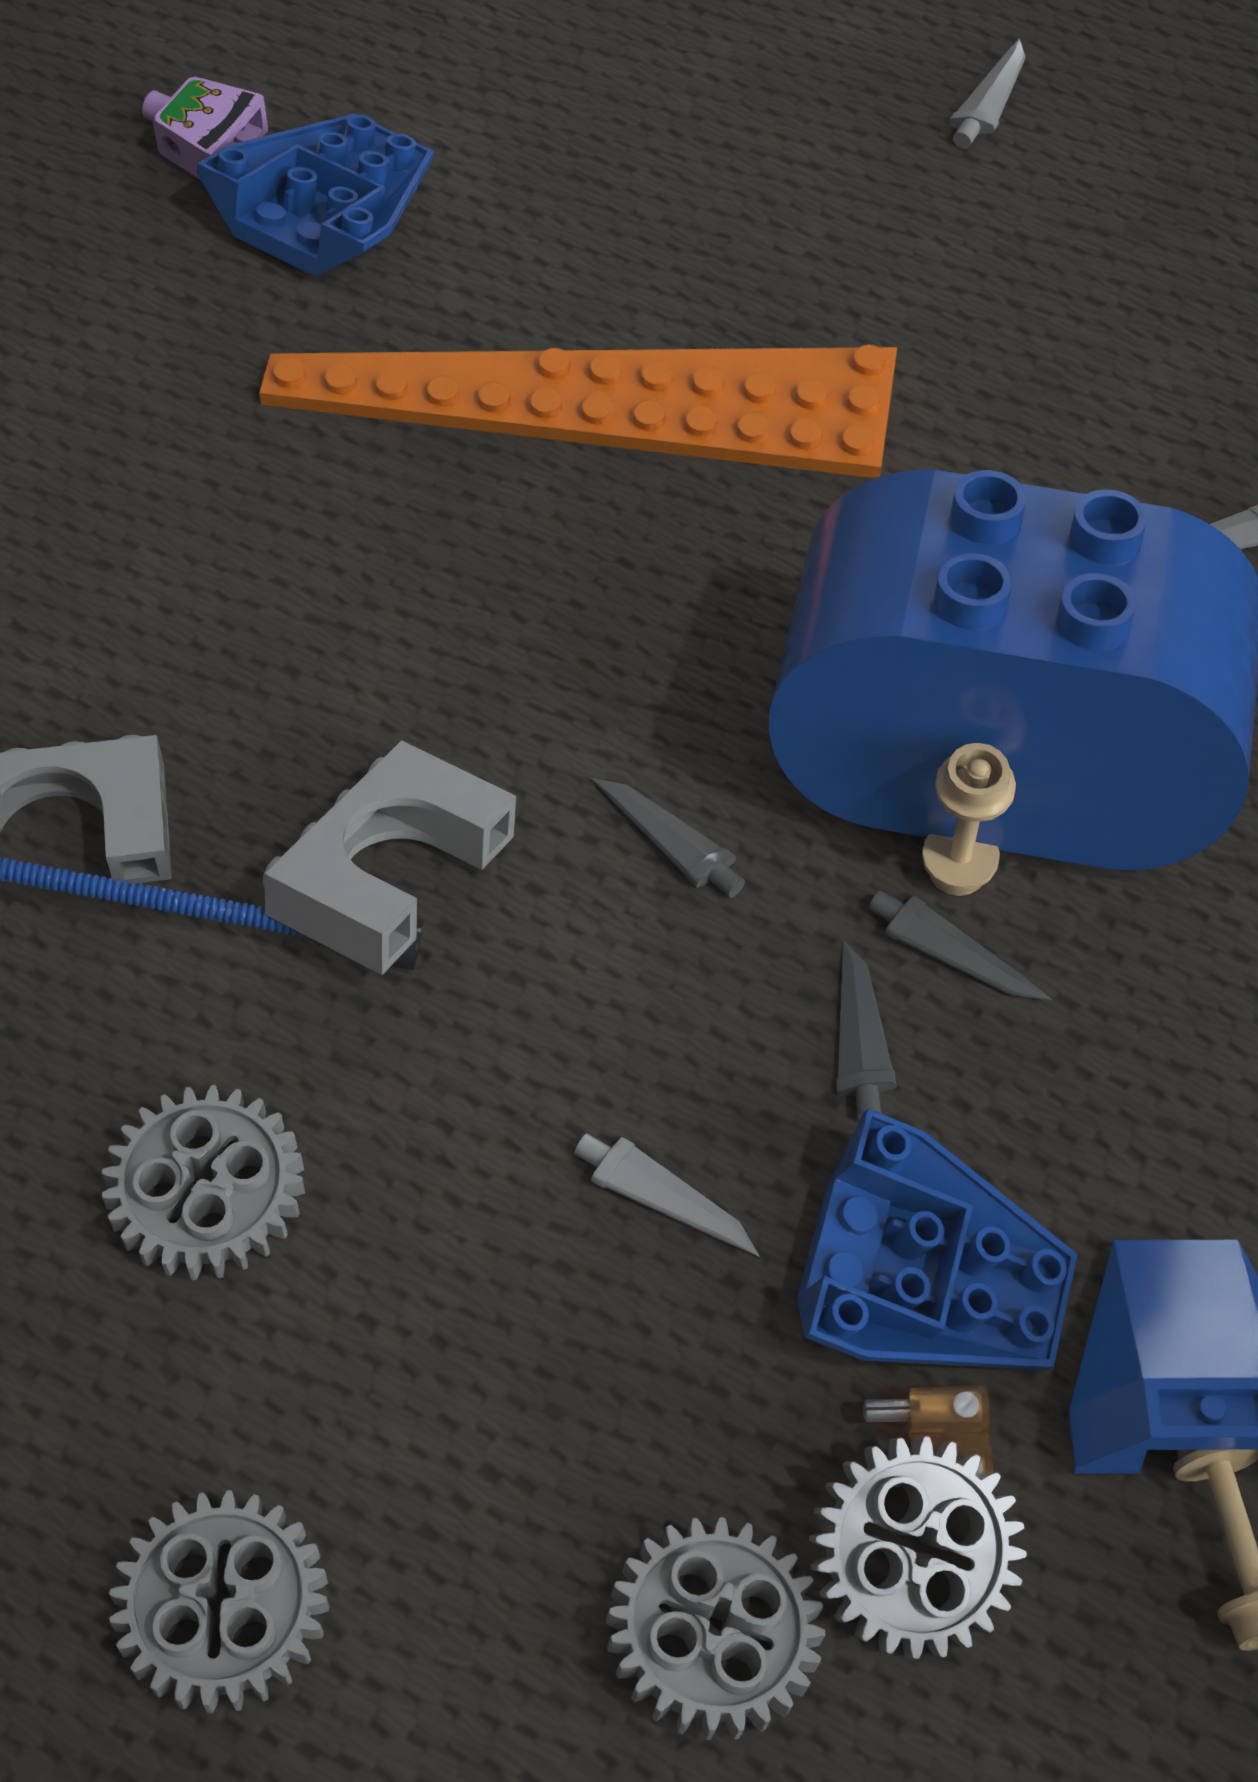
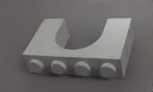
(115, 776)
(400, 797)

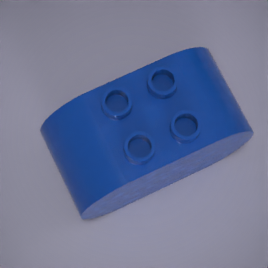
(1049, 622)

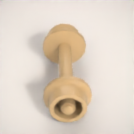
(975, 788)
(1219, 1469)

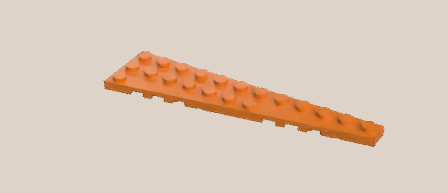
(723, 404)

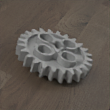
(159, 1156)
(161, 1599)
(900, 1602)
(697, 1683)

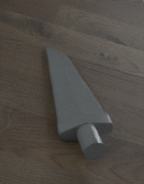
(685, 847)
(935, 936)
(863, 1050)

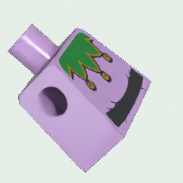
(203, 120)

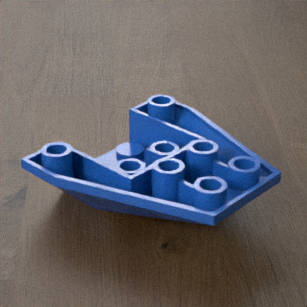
(316, 189)
(929, 1261)
(1168, 1356)

